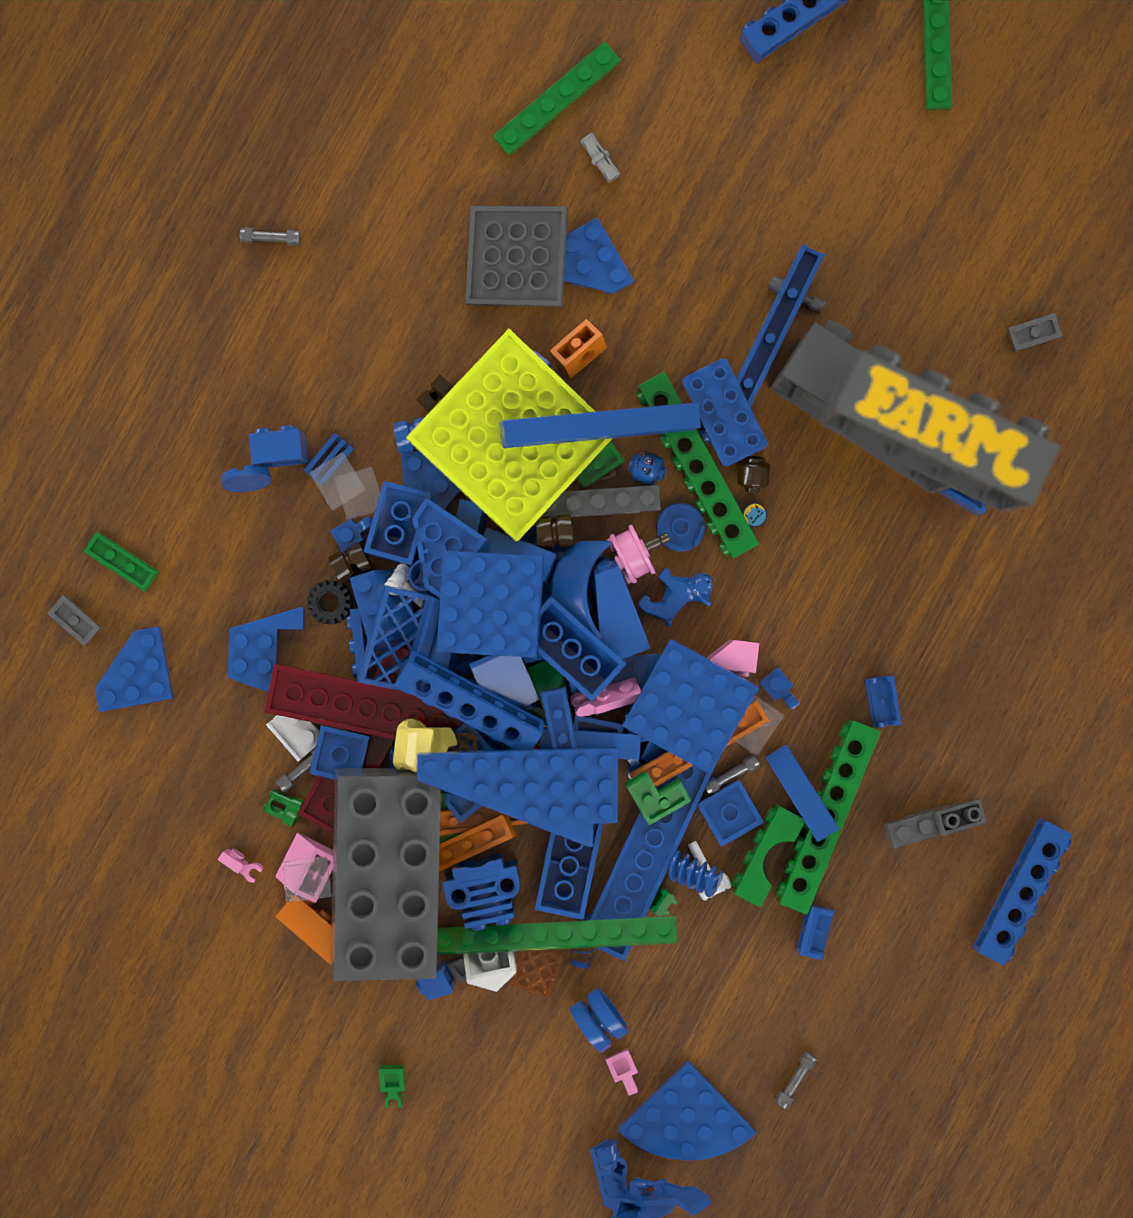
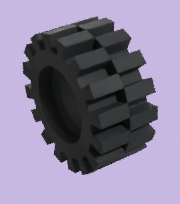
(318, 612)

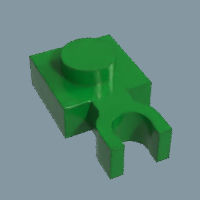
(392, 1081)

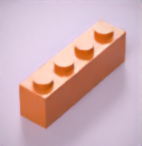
(309, 925)

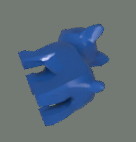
(677, 594)

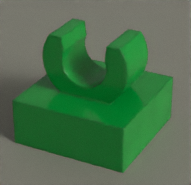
(662, 901)

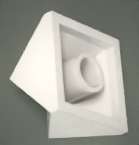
(490, 969)

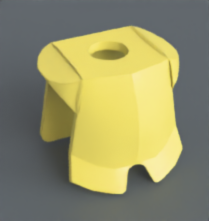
(415, 738)

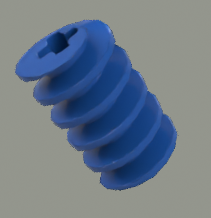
(693, 875)

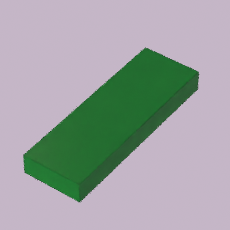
(121, 561)

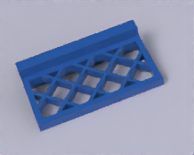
(421, 638)

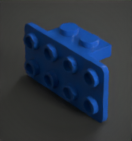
(724, 413)

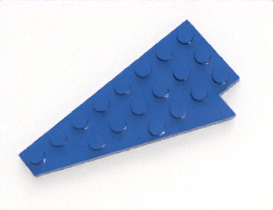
(543, 787)

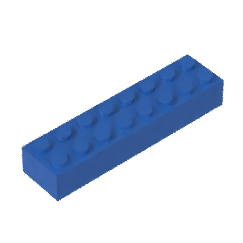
(567, 863)

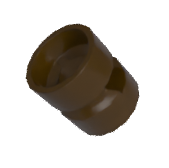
(439, 388)
(555, 531)
(350, 563)

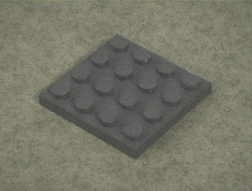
(516, 256)

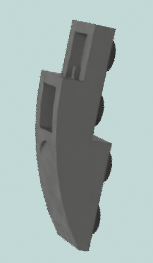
(935, 822)

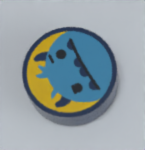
(755, 514)

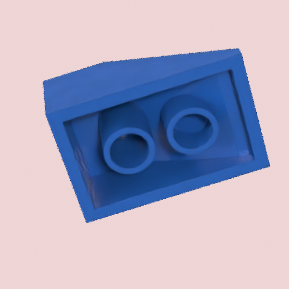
(392, 527)

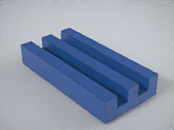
(324, 450)

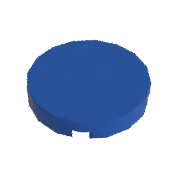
(246, 480)
(683, 526)

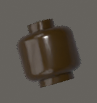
(753, 473)

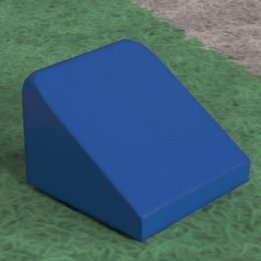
(651, 751)

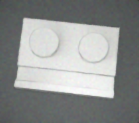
(295, 734)

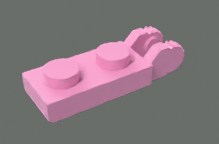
(612, 697)

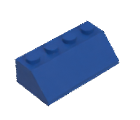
(576, 651)

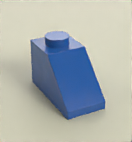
(437, 987)

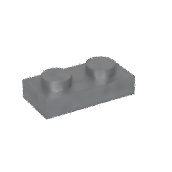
(1034, 332)
(74, 620)

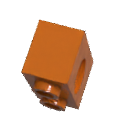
(578, 349)

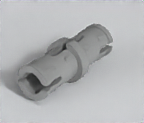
(600, 157)

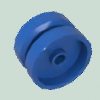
(599, 1020)

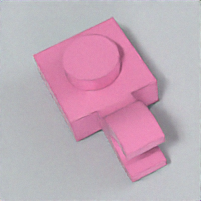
(235, 861)
(622, 1068)

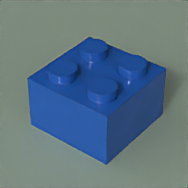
(278, 447)

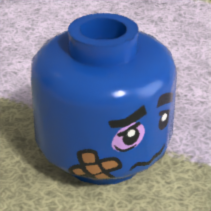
(647, 468)

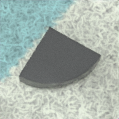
(458, 969)

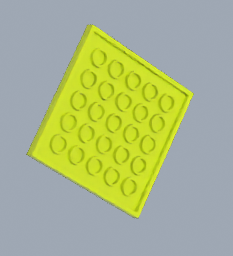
(466, 443)

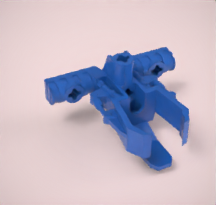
(635, 1200)

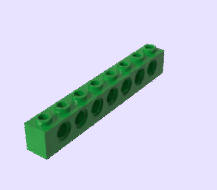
(745, 540)
(802, 898)

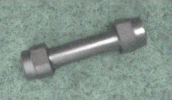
(249, 236)
(815, 304)
(749, 764)
(288, 780)
(785, 1098)

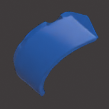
(571, 580)

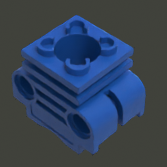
(485, 894)

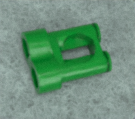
(292, 805)

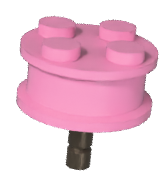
(633, 553)

